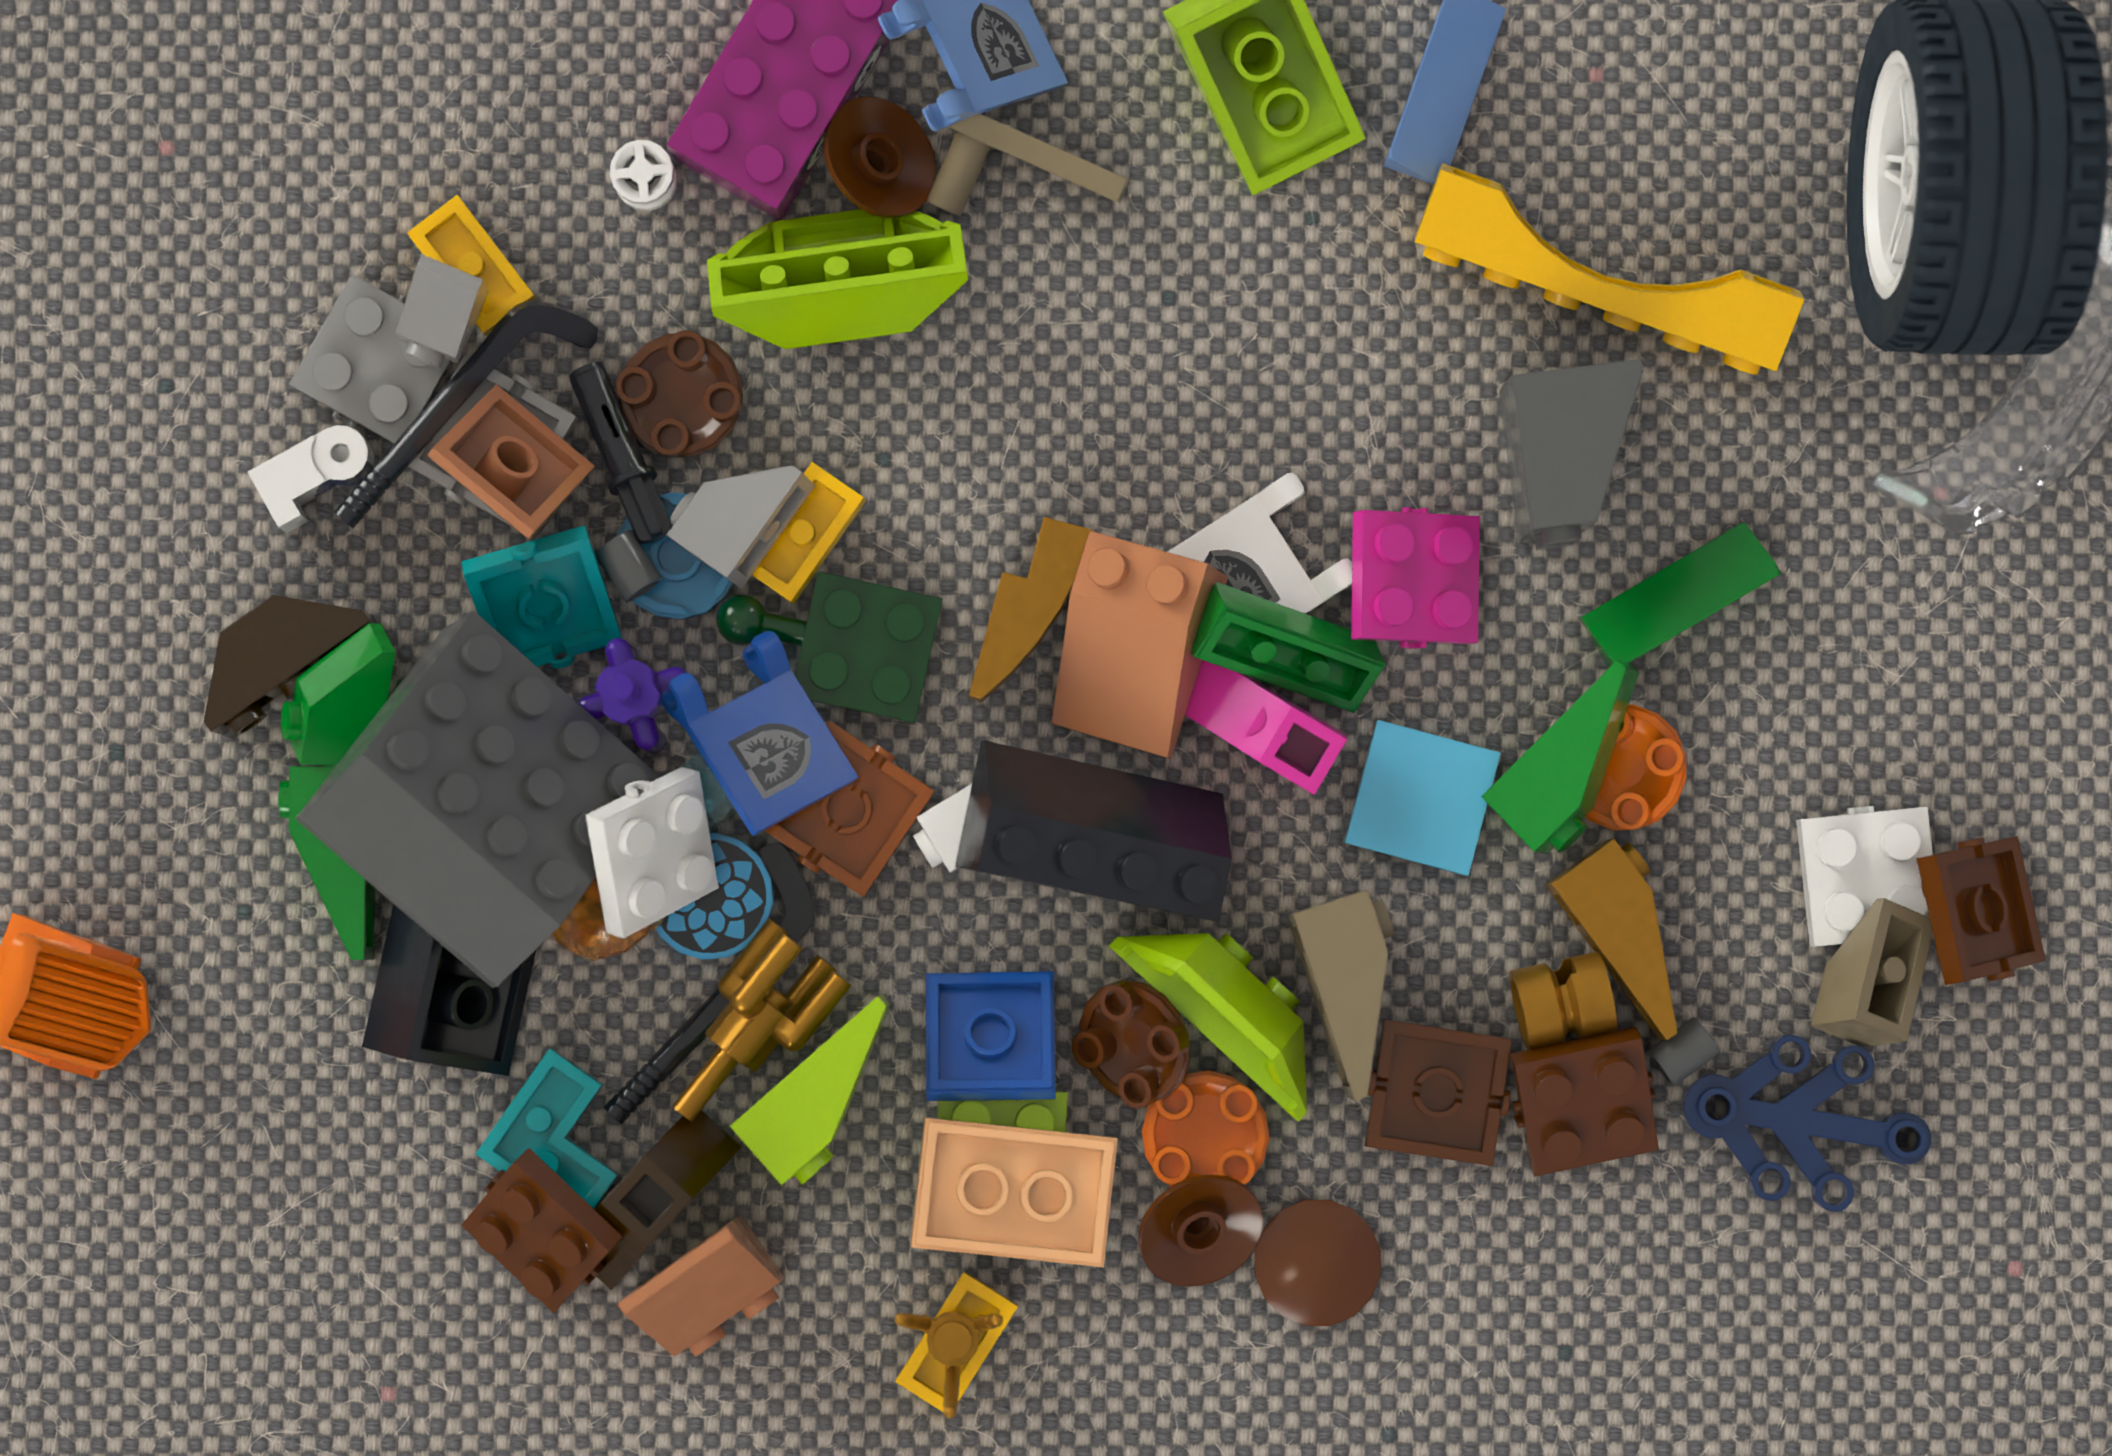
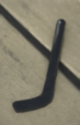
(511, 329)
(797, 922)

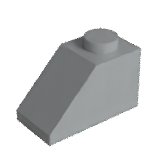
(440, 312)
(738, 519)

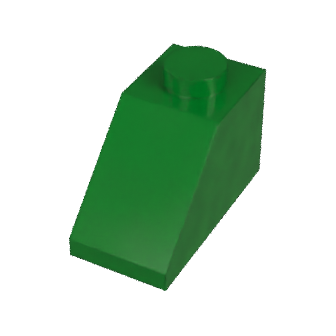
(339, 697)

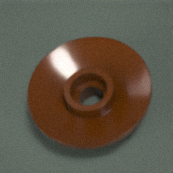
(896, 147)
(1212, 1245)

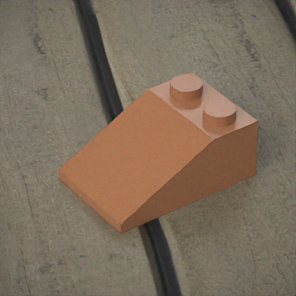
(1131, 643)
(705, 1288)

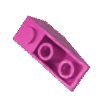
(1265, 725)

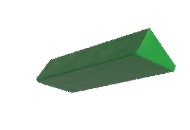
(1680, 595)
(1286, 648)

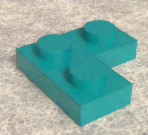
(543, 1119)

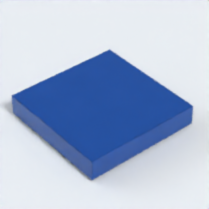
(990, 1036)

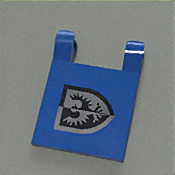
(765, 745)

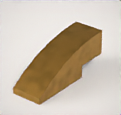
(1028, 606)

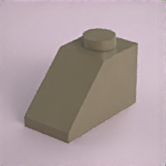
(1875, 977)

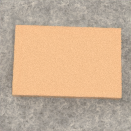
(1013, 1192)

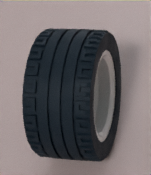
(1976, 176)

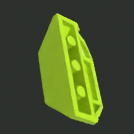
(837, 277)
(1228, 1006)

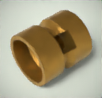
(1563, 1000)

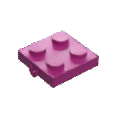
(1415, 577)

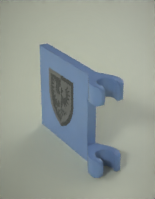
(988, 48)

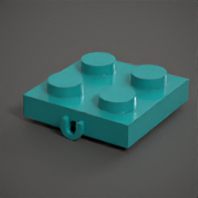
(545, 596)

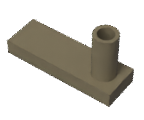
(980, 133)

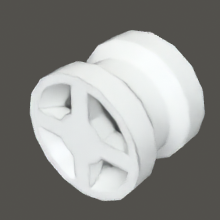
(641, 162)

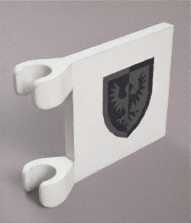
(1257, 557)

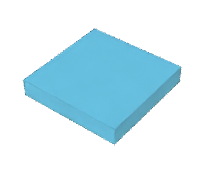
(1422, 798)

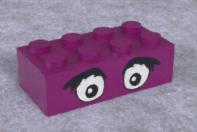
(774, 94)

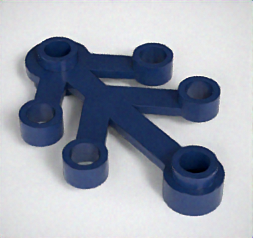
(1794, 1120)

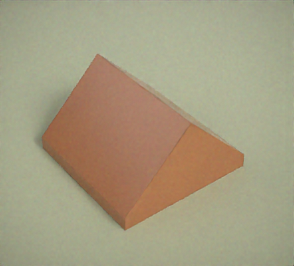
(511, 462)

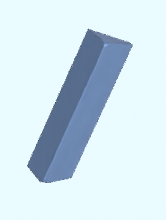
(1444, 87)

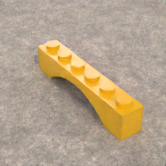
(1730, 313)

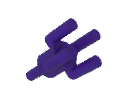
(631, 694)

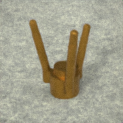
(952, 1342)

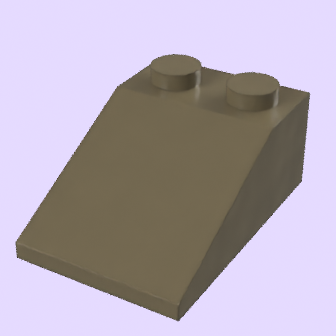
(1346, 971)

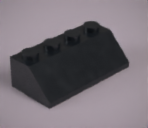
(1096, 832)
(439, 1009)

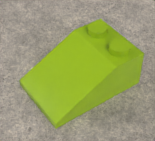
(1265, 84)
(808, 1107)

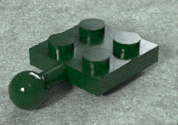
(859, 647)

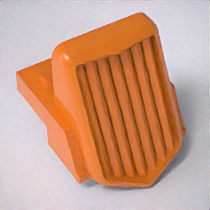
(69, 998)

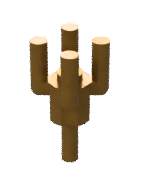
(760, 1014)

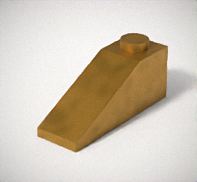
(1618, 918)

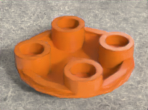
(1642, 774)
(1206, 1129)

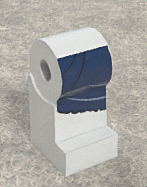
(310, 469)

